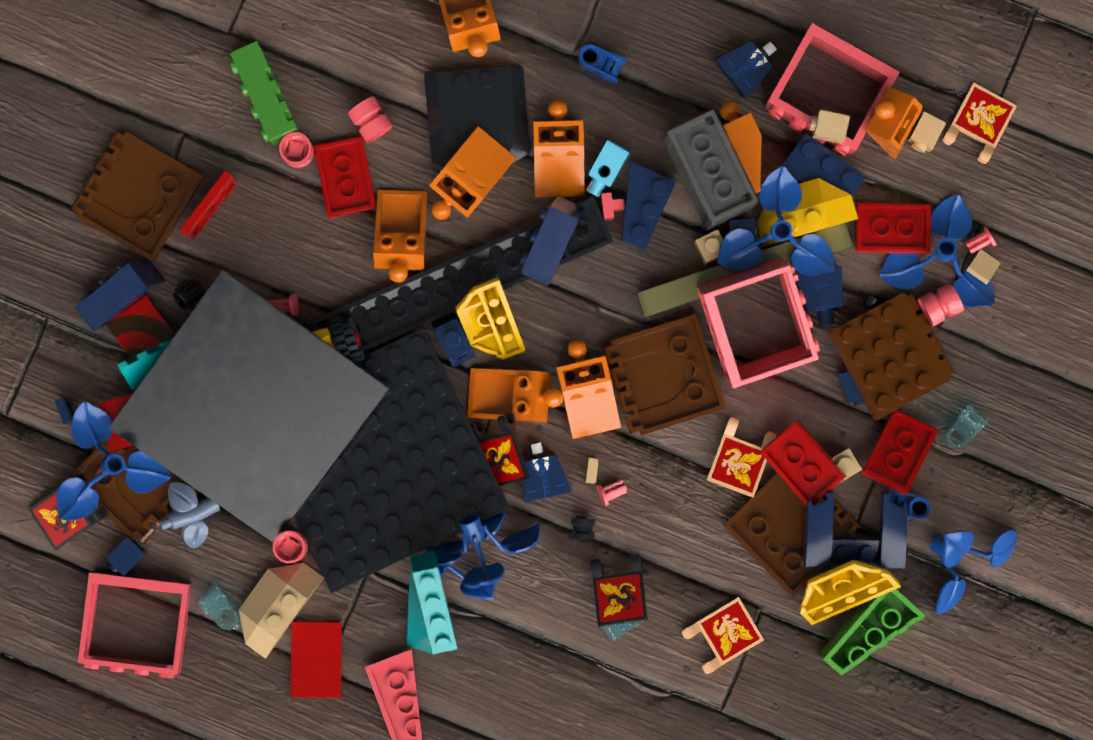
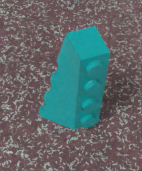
(138, 366)
(429, 615)

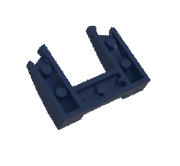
(886, 550)

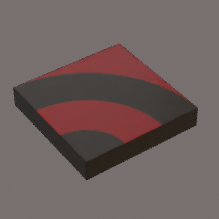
(140, 327)

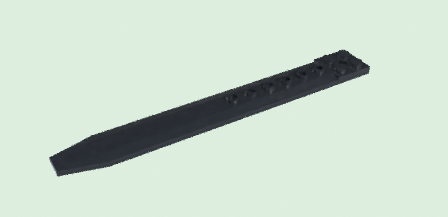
(442, 287)

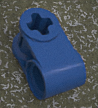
(603, 63)
(910, 499)

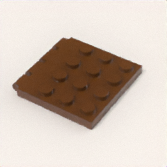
(137, 195)
(891, 355)
(664, 375)
(125, 507)
(773, 532)

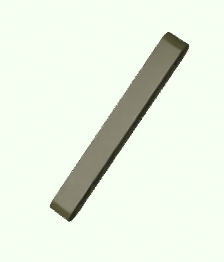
(685, 291)

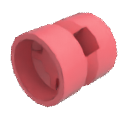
(369, 118)
(296, 150)
(943, 303)
(290, 546)

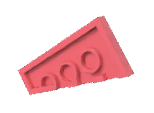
(396, 694)

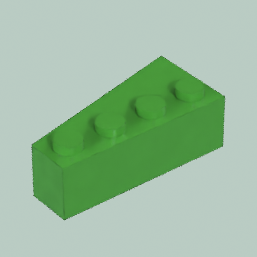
(264, 93)
(869, 629)

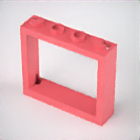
(119, 664)

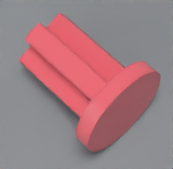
(980, 241)
(287, 305)
(611, 491)

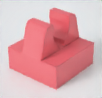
(610, 206)

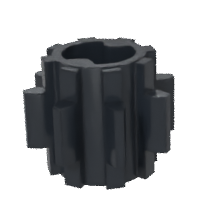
(188, 294)

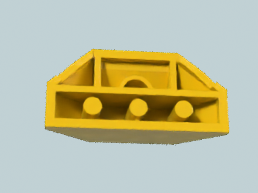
(819, 208)
(490, 321)
(844, 589)

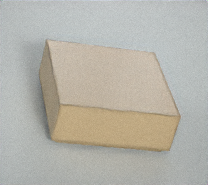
(983, 266)
(592, 467)

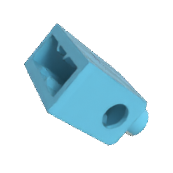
(614, 157)

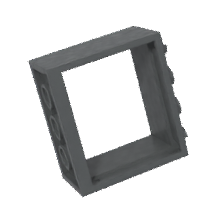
(709, 170)

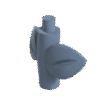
(188, 514)

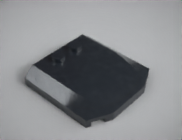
(476, 98)

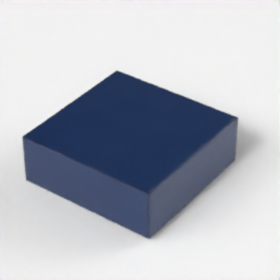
(65, 410)

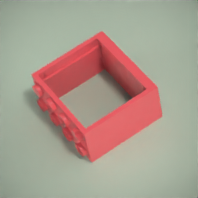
(850, 56)
(774, 363)

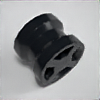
(582, 528)

